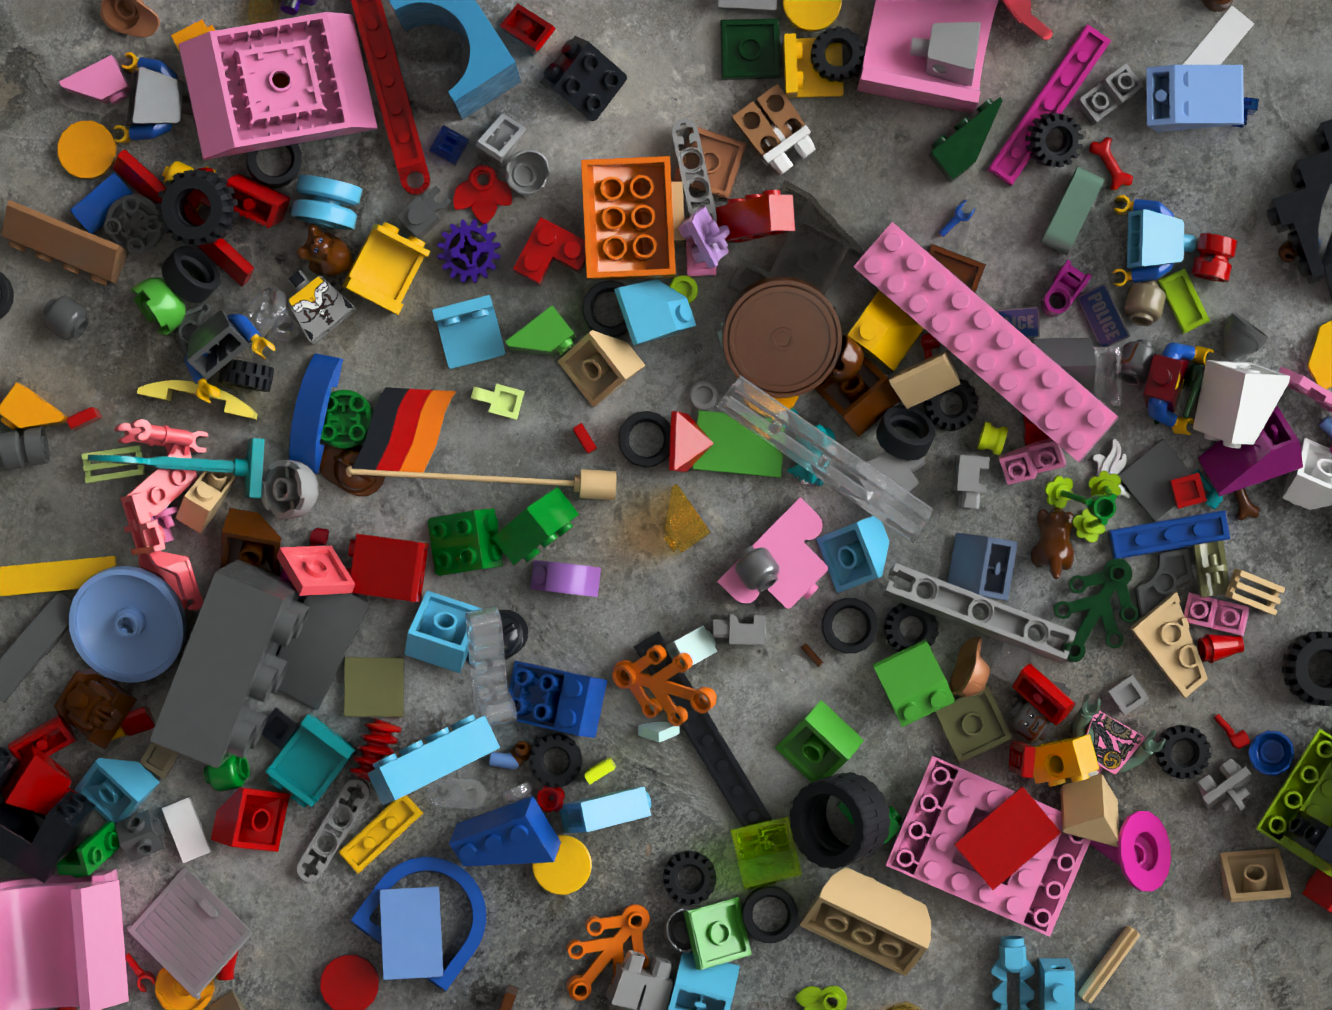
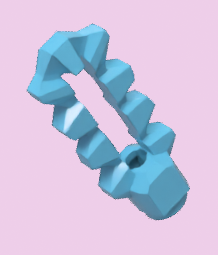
(1012, 960)

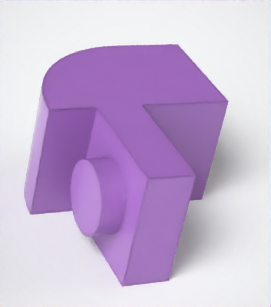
(565, 578)

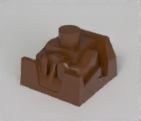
(94, 706)

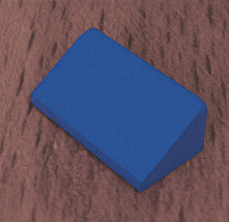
(93, 208)

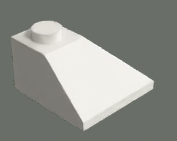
(1313, 483)

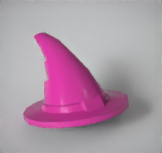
(1141, 851)

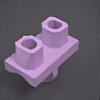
(708, 237)

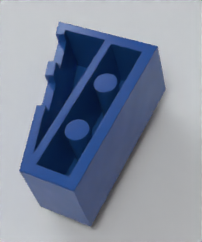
(506, 836)

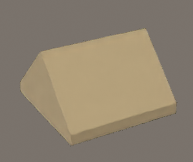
(925, 379)
(1090, 810)
(1253, 875)

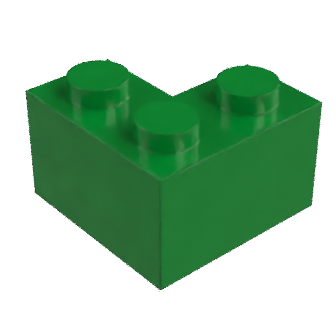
(536, 527)

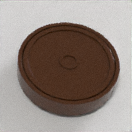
(782, 336)

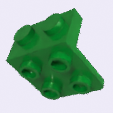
(464, 542)

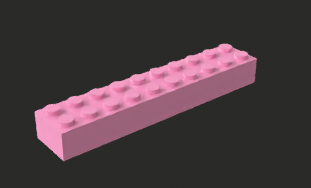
(986, 342)

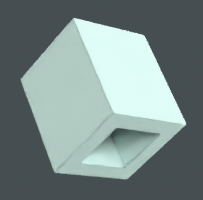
(697, 644)

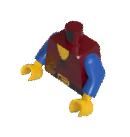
(1166, 383)

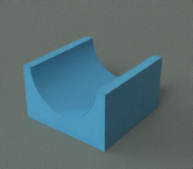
(490, 64)

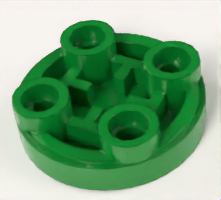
(346, 419)

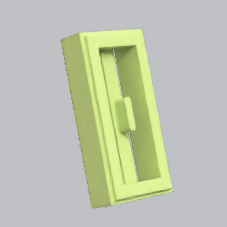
(88, 467)

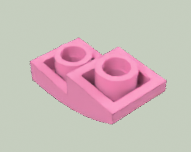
(1031, 459)
(1216, 614)

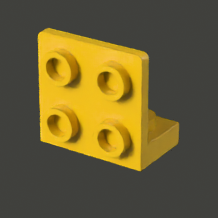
(799, 74)

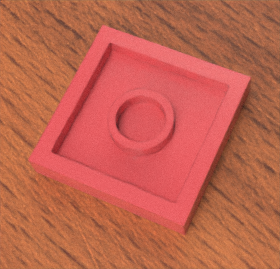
(315, 570)

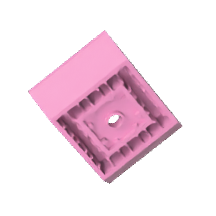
(245, 112)
(947, 808)

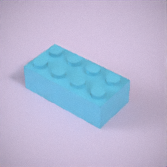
(428, 762)

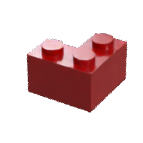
(547, 245)

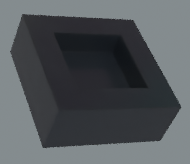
(279, 728)

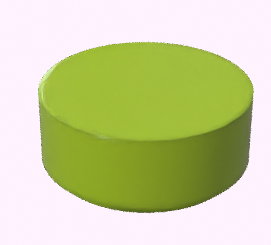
(686, 286)

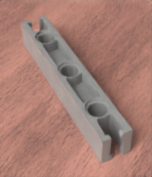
(999, 622)

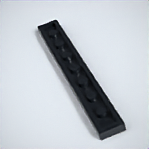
(712, 748)

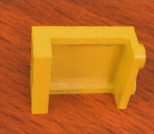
(385, 267)

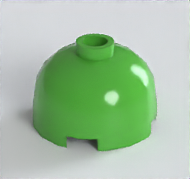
(159, 304)

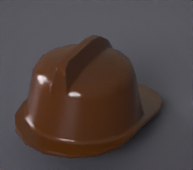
(334, 466)

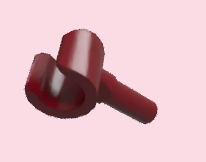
(319, 536)

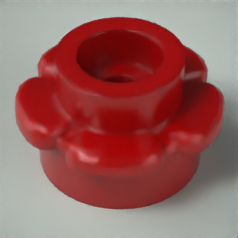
(548, 805)

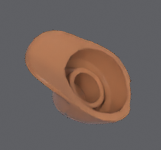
(129, 17)
(970, 670)

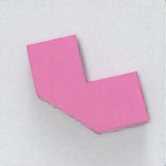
(1309, 388)

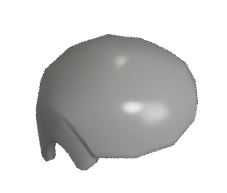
(527, 172)

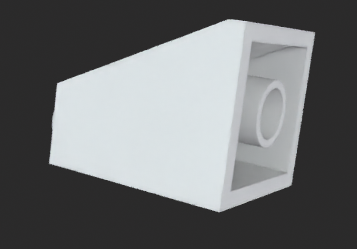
(1237, 401)

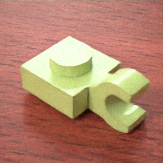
(504, 400)

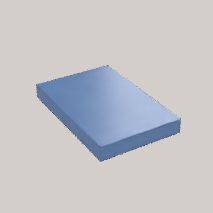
(411, 933)

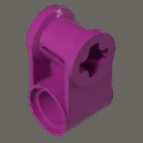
(1067, 285)

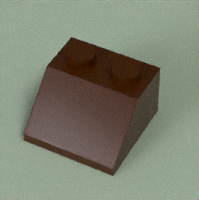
(860, 399)

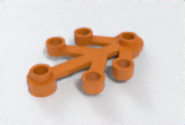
(661, 686)
(610, 946)

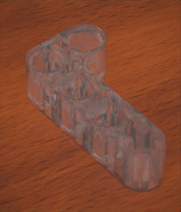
(488, 667)

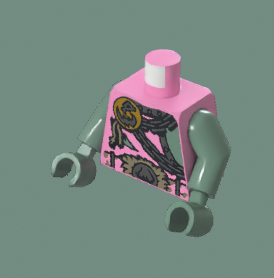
(1114, 744)

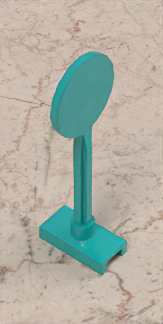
(250, 468)

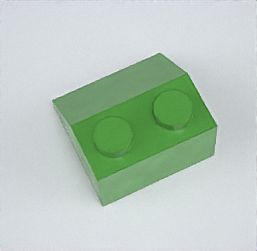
(544, 335)
(913, 683)
(819, 743)

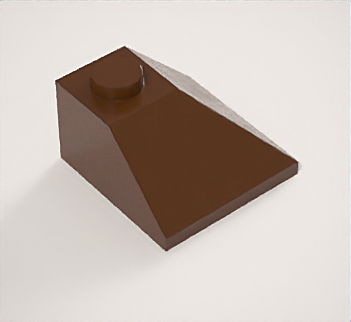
(251, 540)

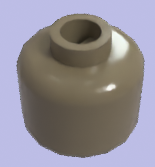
(1144, 303)

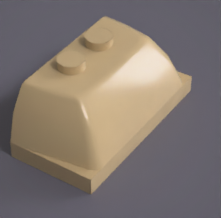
(870, 920)

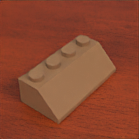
(64, 243)

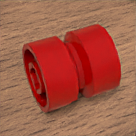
(1214, 257)

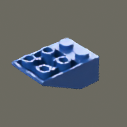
(557, 698)

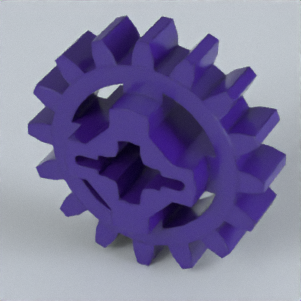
(455, 253)

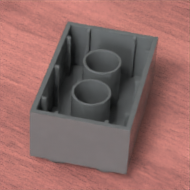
(230, 665)

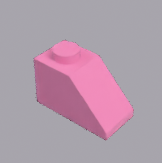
(100, 82)

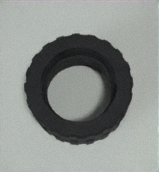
(812, 830)

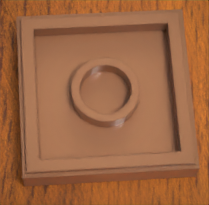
(721, 159)

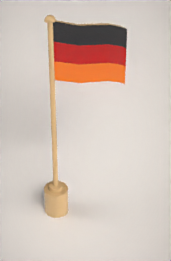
(407, 432)

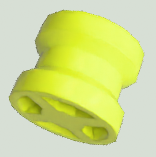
(992, 438)

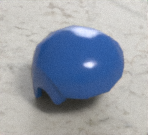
(1271, 753)

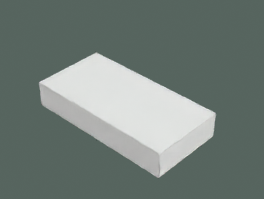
(186, 829)

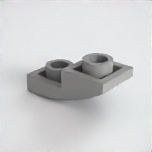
(1109, 94)

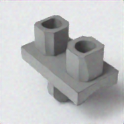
(1215, 794)

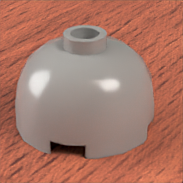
(289, 489)

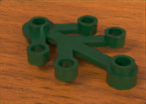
(1099, 605)

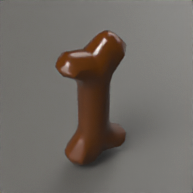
(1246, 508)

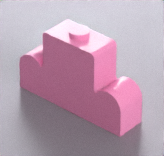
(797, 562)

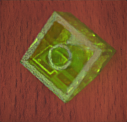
(766, 853)

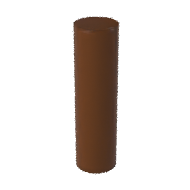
(812, 655)

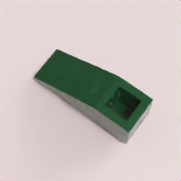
(962, 149)

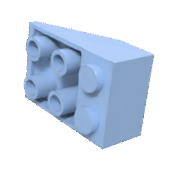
(1194, 96)

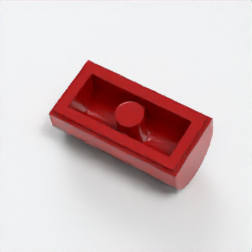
(1043, 694)
(47, 737)

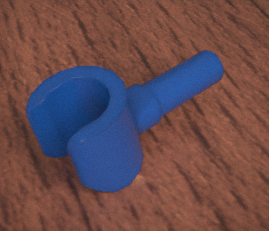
(959, 216)

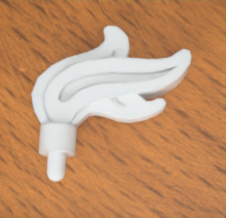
(1112, 463)

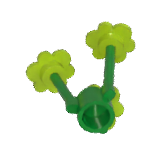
(1100, 505)

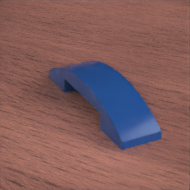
(311, 410)

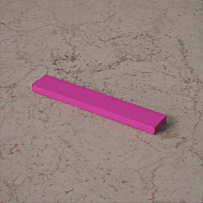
(1051, 99)

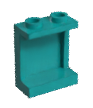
(310, 761)

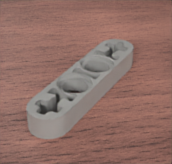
(698, 174)
(330, 828)

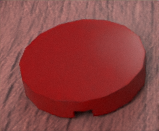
(349, 983)

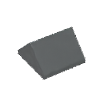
(1073, 356)

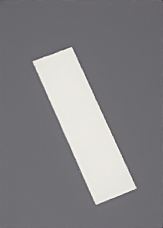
(1221, 39)

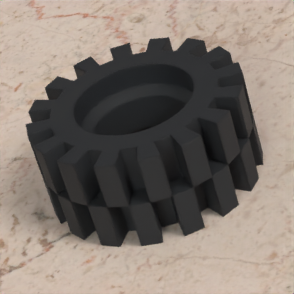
(1038, 140)
(957, 421)
(893, 622)
(1199, 759)
(695, 895)

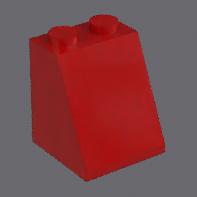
(388, 567)

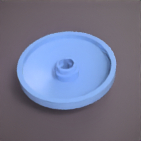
(127, 624)

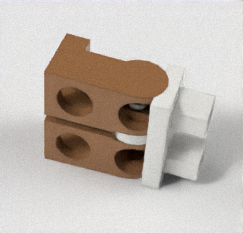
(774, 140)

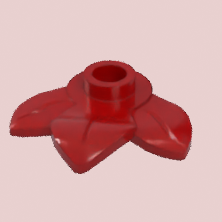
(482, 198)

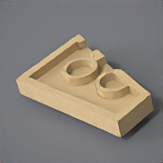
(1169, 643)

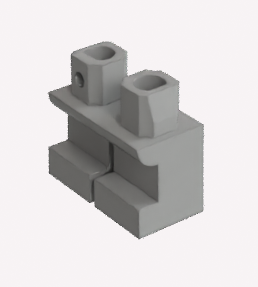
(967, 479)
(739, 632)
(640, 987)

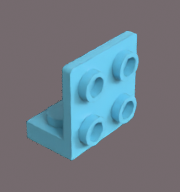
(469, 332)

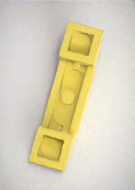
(164, 389)

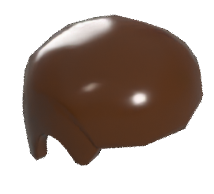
(849, 361)

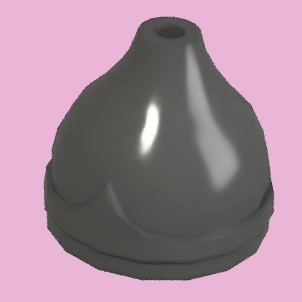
(1240, 338)

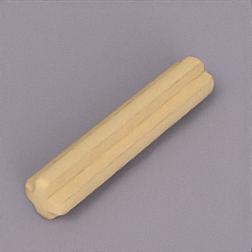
(1108, 964)

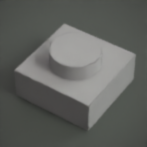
(1128, 694)

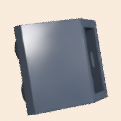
(982, 565)

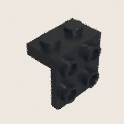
(584, 77)

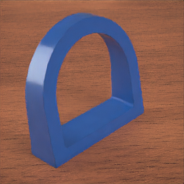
(456, 873)

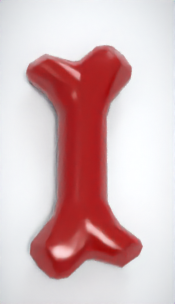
(1103, 151)

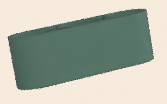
(1072, 210)

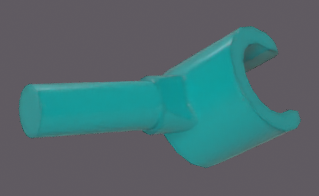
(1212, 497)

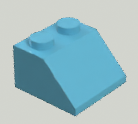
(440, 632)

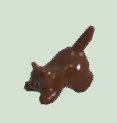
(325, 252)
(1054, 545)

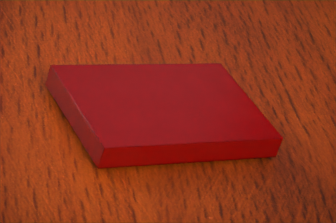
(1007, 838)

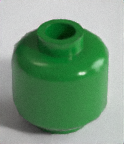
(229, 775)

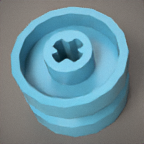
(326, 202)

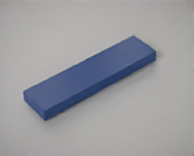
(1169, 534)

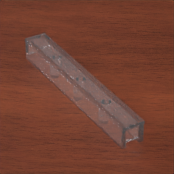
(826, 458)

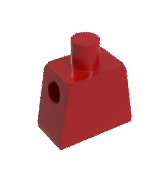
(37, 782)

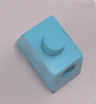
(1056, 985)

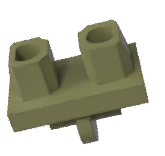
(1211, 568)

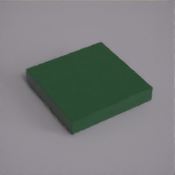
(750, 49)

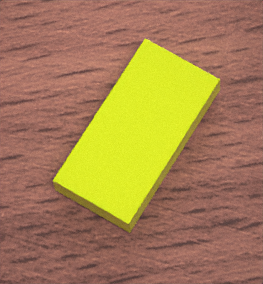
(599, 770)

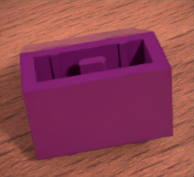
(1272, 455)

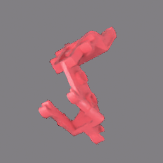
(154, 496)

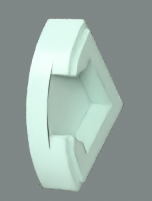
(658, 731)

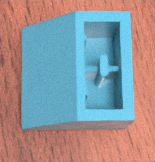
(705, 988)

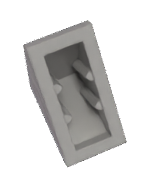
(500, 139)

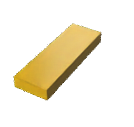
(380, 833)

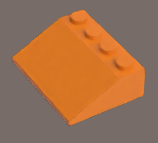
(628, 218)

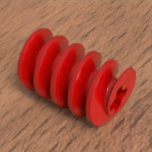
(376, 746)

